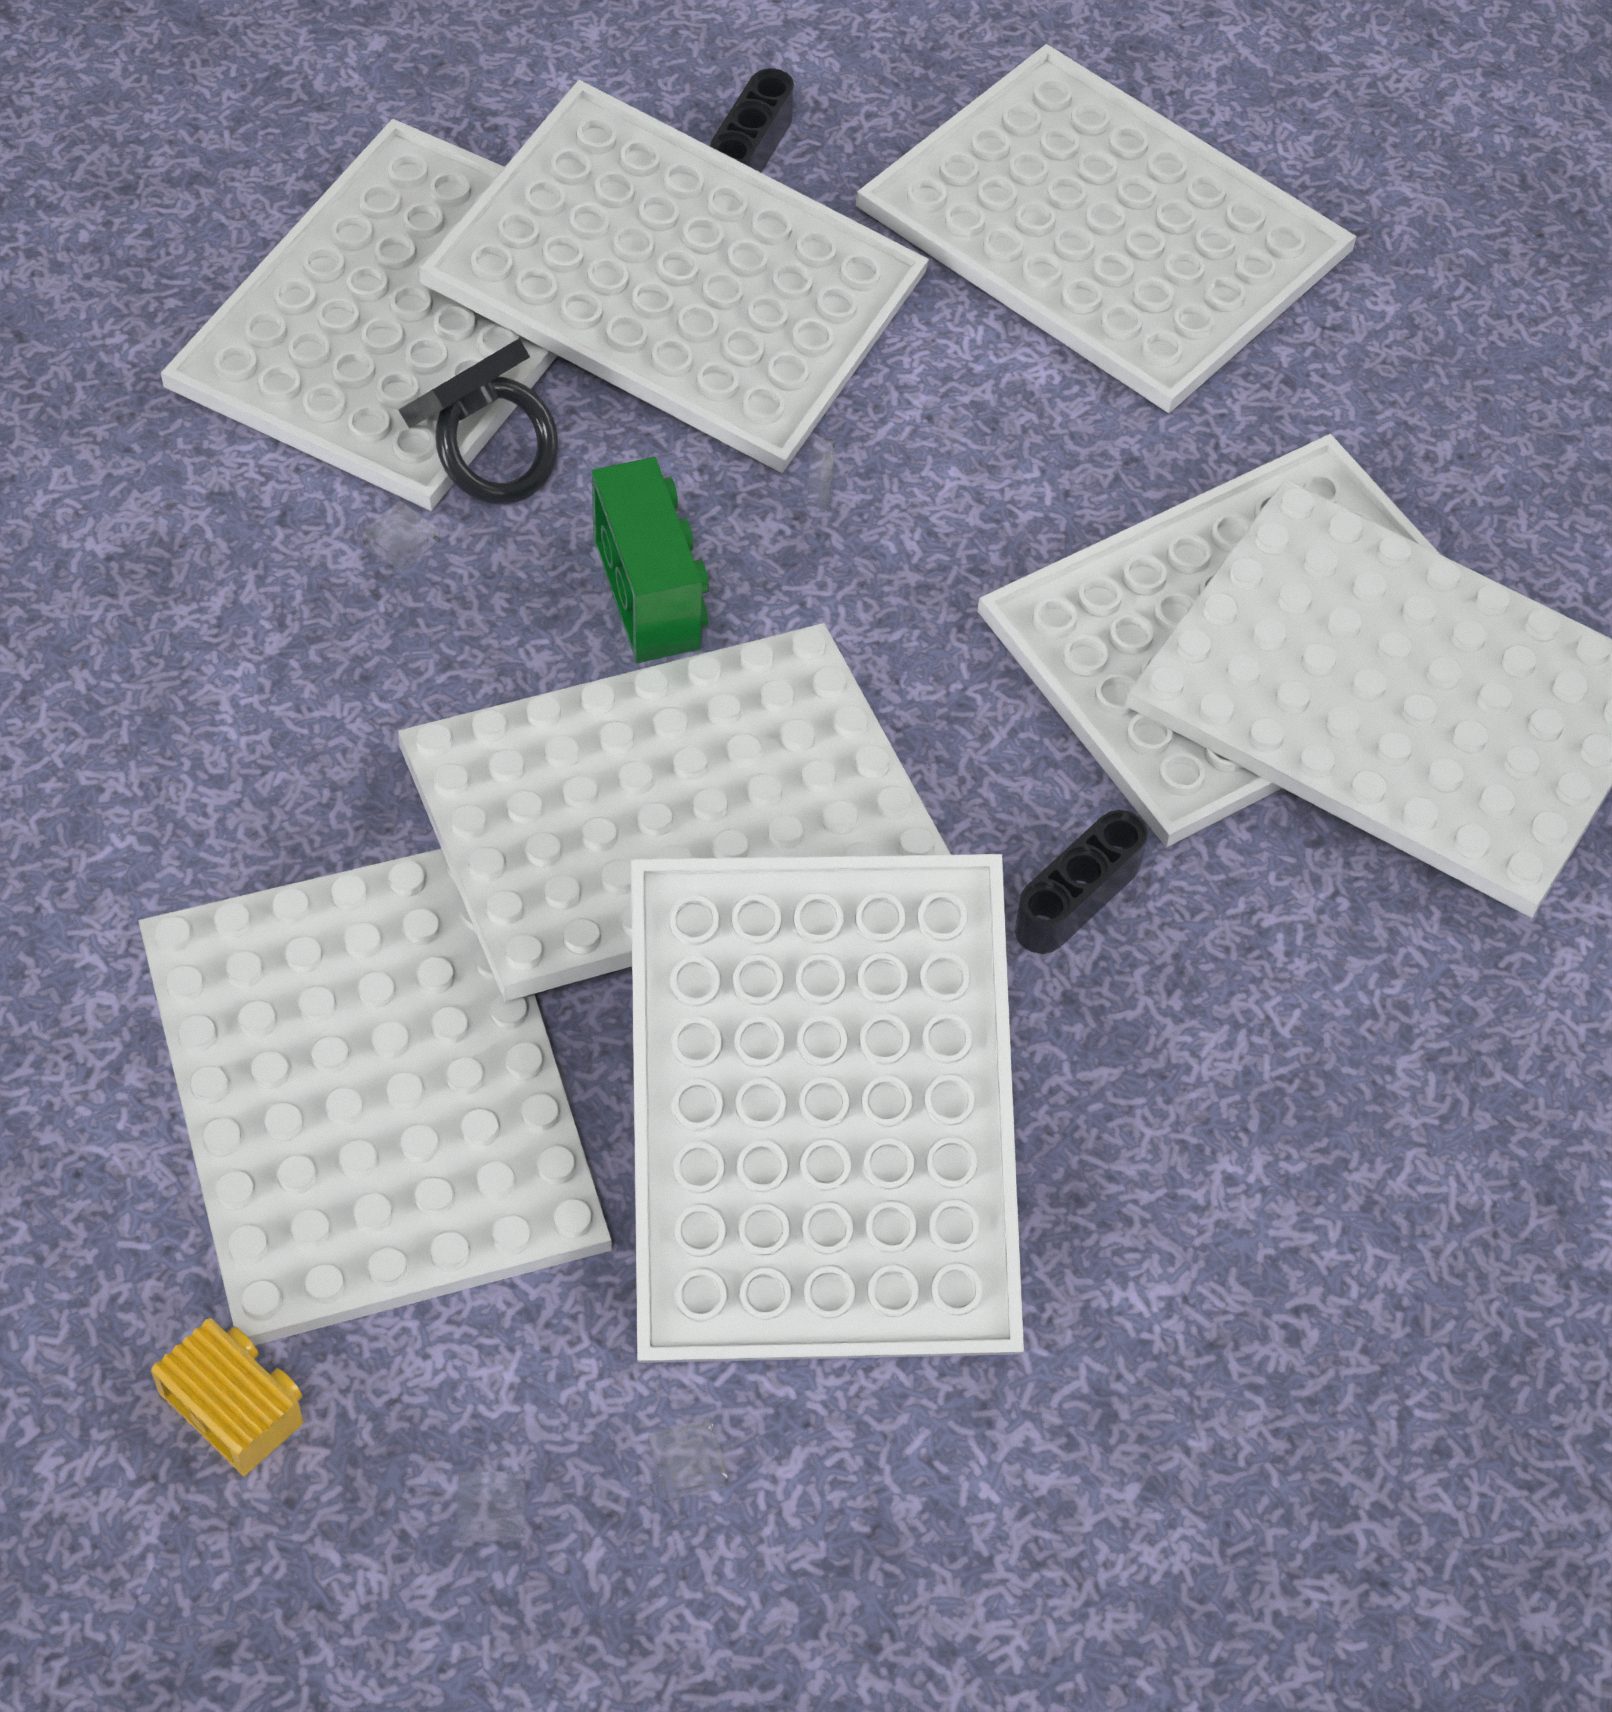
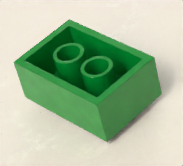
(649, 559)

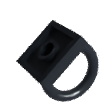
(468, 394)

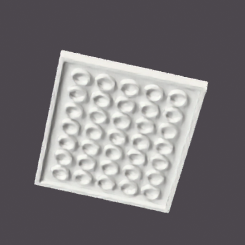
(1106, 225)
(676, 274)
(345, 333)
(1106, 611)
(1395, 694)
(672, 761)
(364, 1099)
(823, 1109)

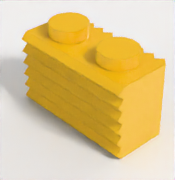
(229, 1395)

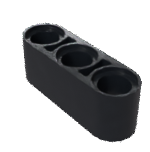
(757, 119)
(1088, 860)

